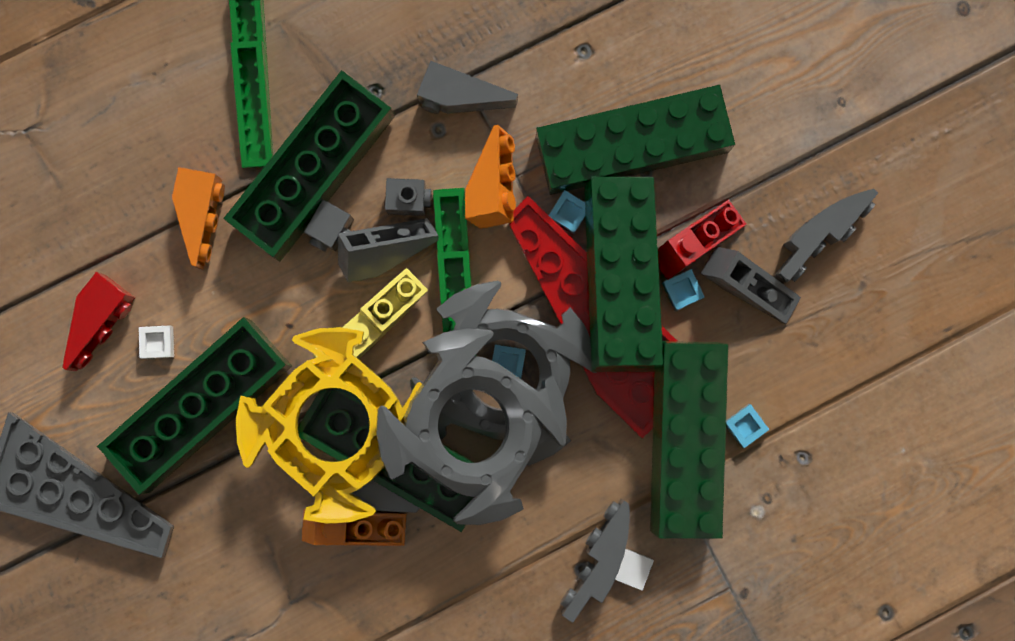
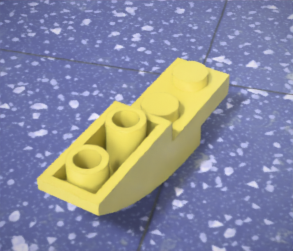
(386, 310)

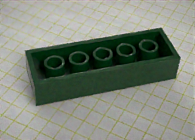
(635, 139)
(310, 165)
(623, 275)
(193, 406)
(340, 426)
(689, 441)

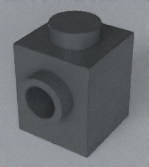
(407, 197)
(326, 226)

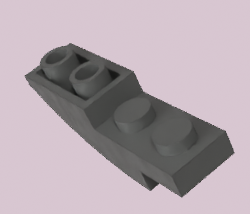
(828, 225)
(607, 549)

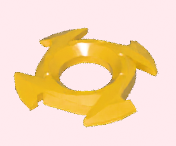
(277, 425)

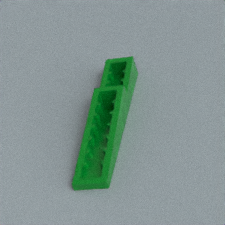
(251, 81)
(451, 246)

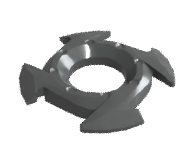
(548, 344)
(524, 412)

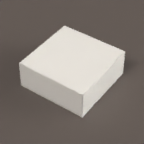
(156, 342)
(634, 569)

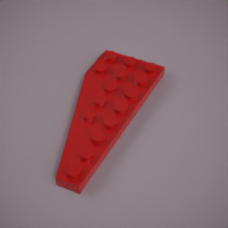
(563, 276)

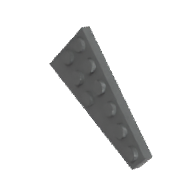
(62, 491)

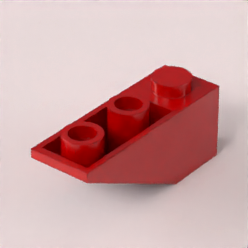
(698, 239)
(94, 314)

